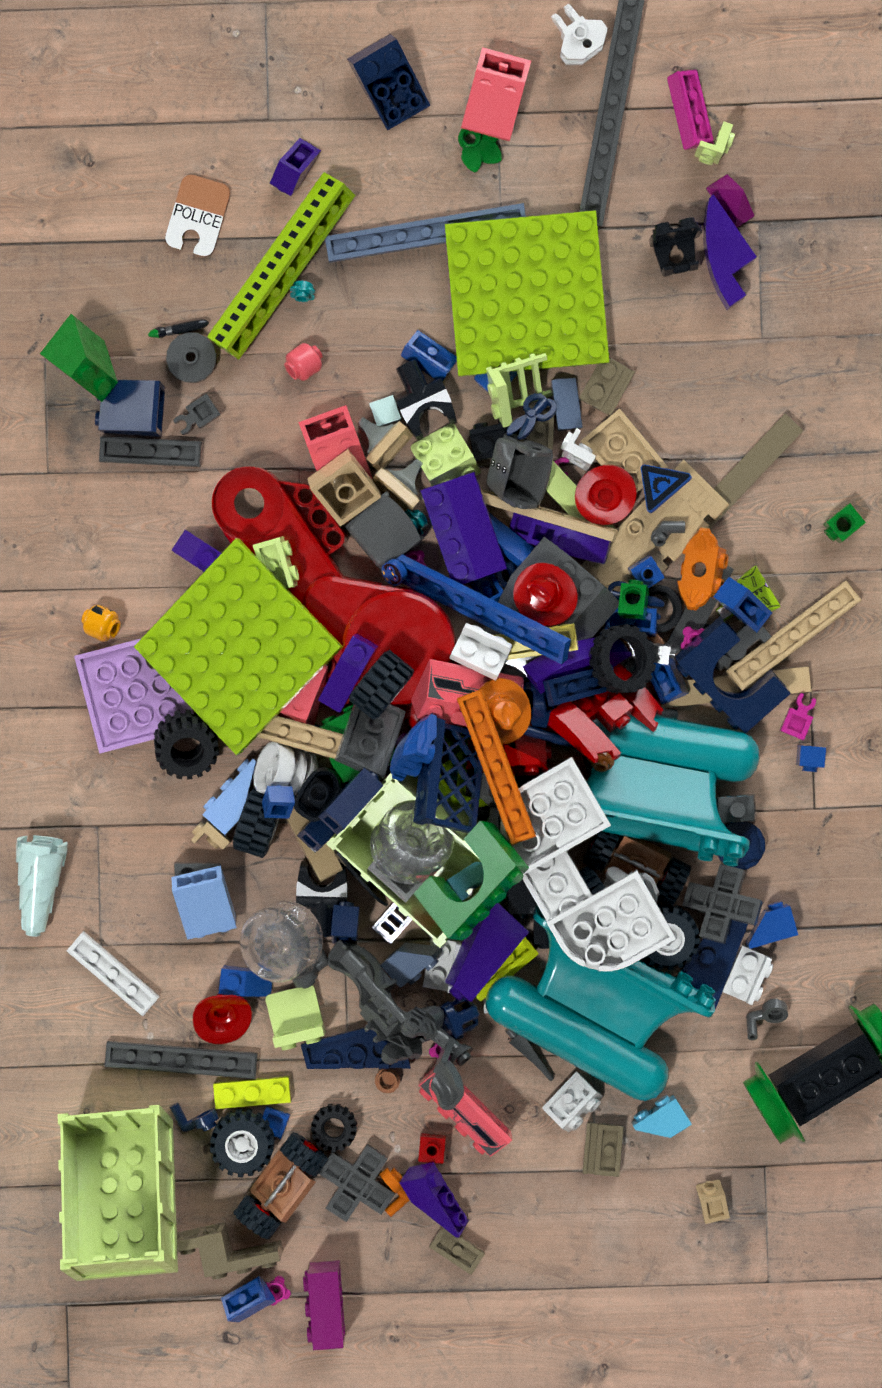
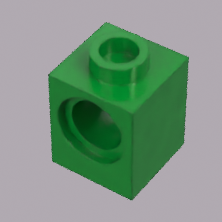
(854, 521)
(637, 610)

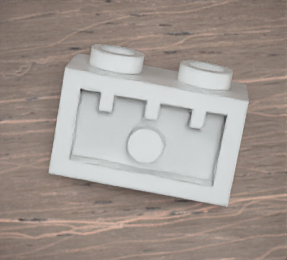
(578, 455)
(481, 651)
(748, 974)
(436, 976)
(573, 1102)

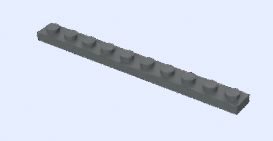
(611, 107)

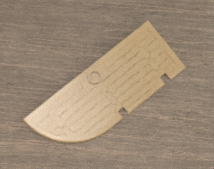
(633, 538)

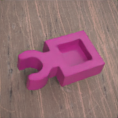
(797, 721)

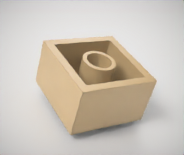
(344, 487)

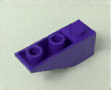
(432, 1196)

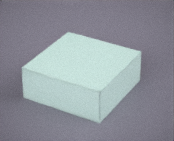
(385, 411)

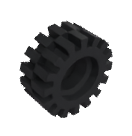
(326, 1141)

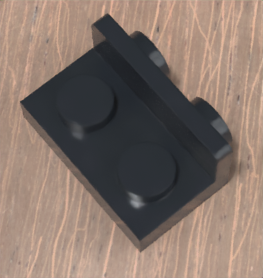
(484, 439)

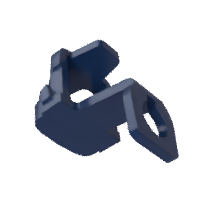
(539, 706)
(455, 1020)

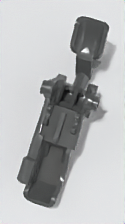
(402, 1028)

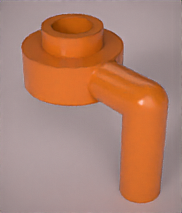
(392, 1179)

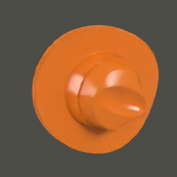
(508, 708)

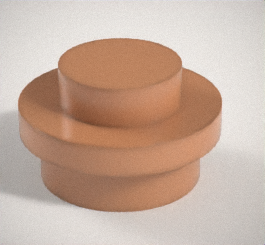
(387, 1080)

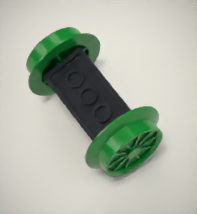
(820, 1076)

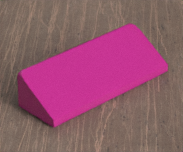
(690, 108)

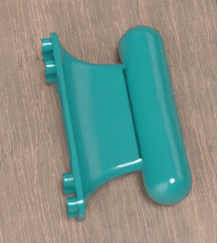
(667, 784)
(599, 1016)

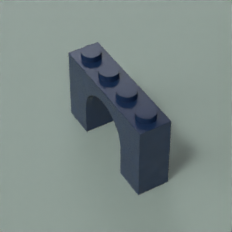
(742, 707)
(341, 810)

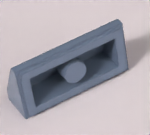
(567, 404)

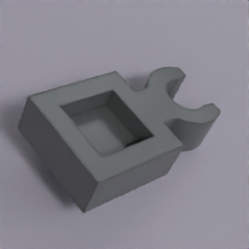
(200, 413)

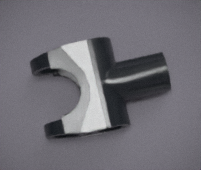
(421, 397)
(321, 898)

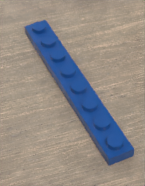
(486, 611)

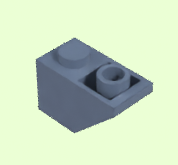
(409, 961)

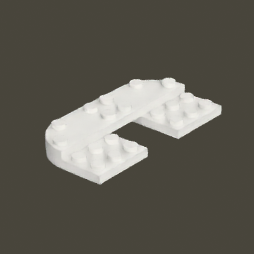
(597, 929)

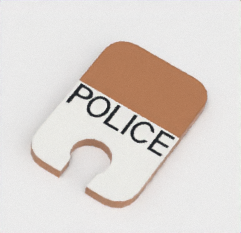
(198, 208)

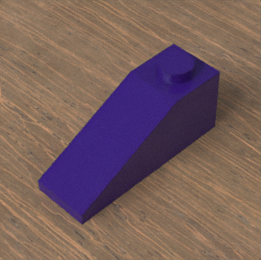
(347, 672)

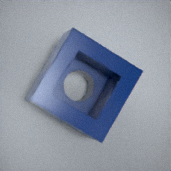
(646, 563)
(810, 757)
(278, 801)

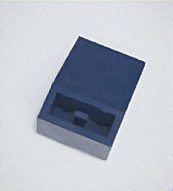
(389, 81)

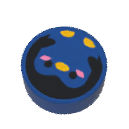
(394, 572)

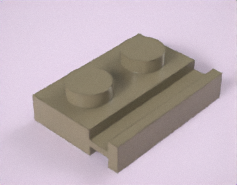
(606, 386)
(602, 1149)

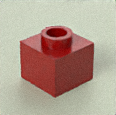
(615, 713)
(435, 1140)

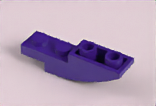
(568, 540)

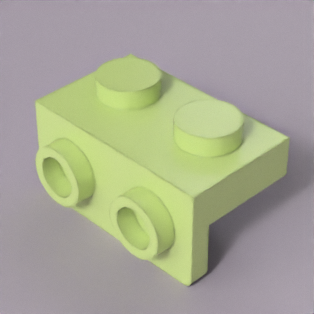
(712, 153)
(276, 558)

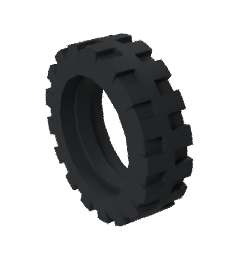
(601, 663)

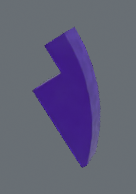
(724, 253)
(545, 668)

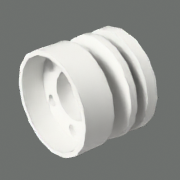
(283, 767)

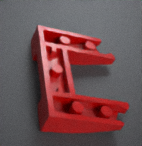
(576, 718)

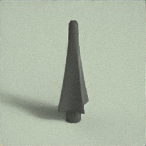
(527, 1050)

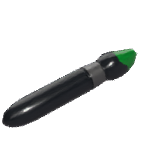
(161, 332)

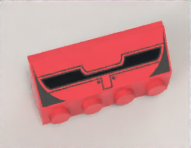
(442, 686)
(472, 1119)

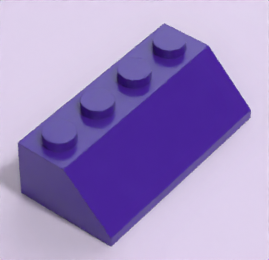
(463, 529)

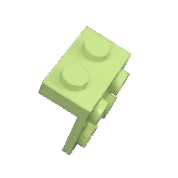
(444, 455)
(295, 1017)

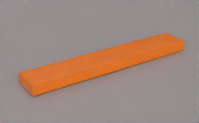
(496, 767)

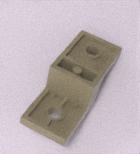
(218, 1256)

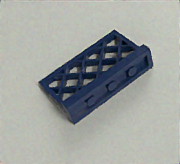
(429, 779)

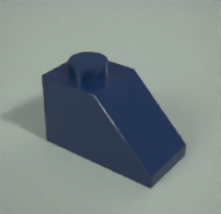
(345, 922)

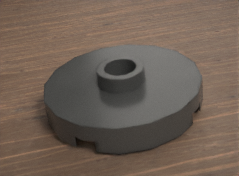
(198, 369)

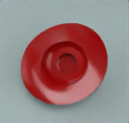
(605, 495)
(545, 594)
(222, 1018)

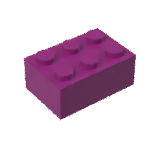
(324, 1305)

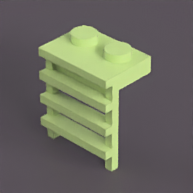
(501, 390)

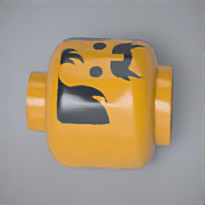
(100, 623)

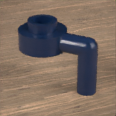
(204, 1120)

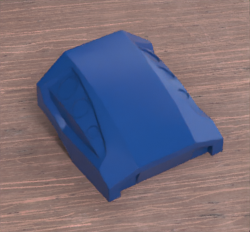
(415, 749)

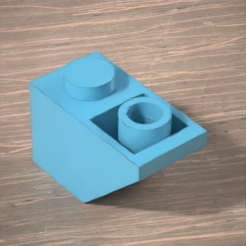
(663, 1120)

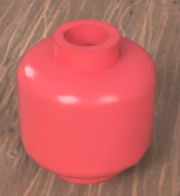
(303, 361)

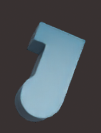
(466, 879)

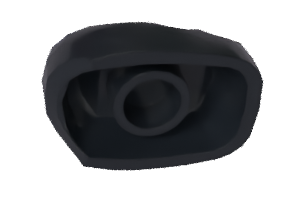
(317, 793)

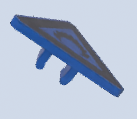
(661, 484)

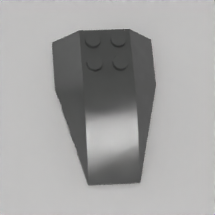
(593, 605)

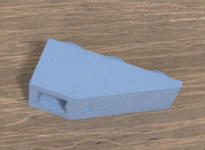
(227, 808)

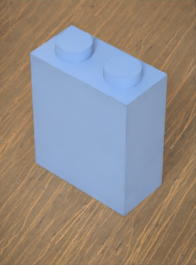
(204, 902)

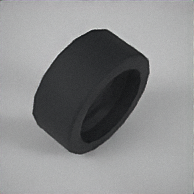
(676, 604)

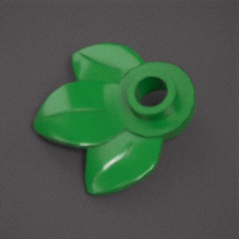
(481, 150)

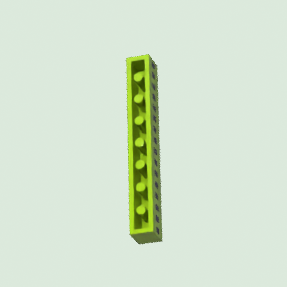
(281, 265)

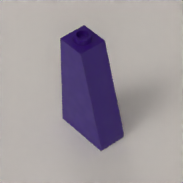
(484, 953)

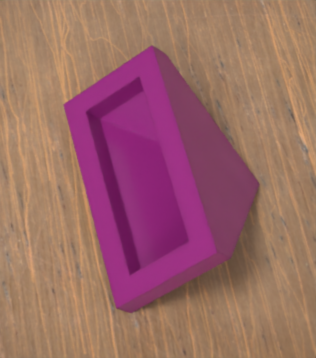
(732, 200)

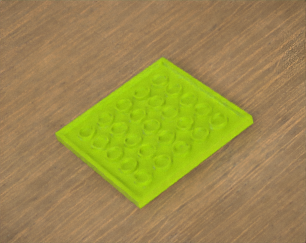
(527, 291)
(238, 646)

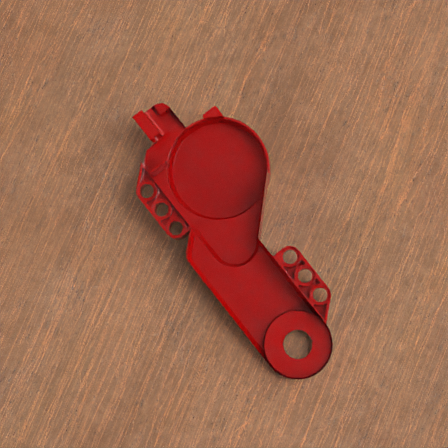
(379, 612)

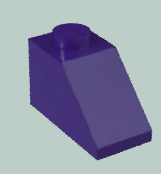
(294, 167)
(195, 551)

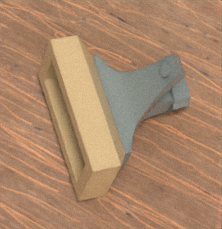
(384, 441)
(400, 484)

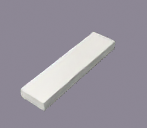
(113, 973)

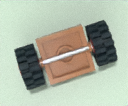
(642, 856)
(281, 1186)

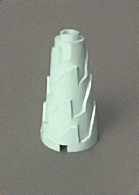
(38, 877)

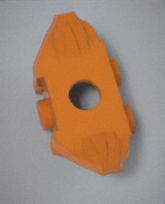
(705, 549)

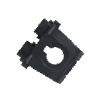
(683, 236)

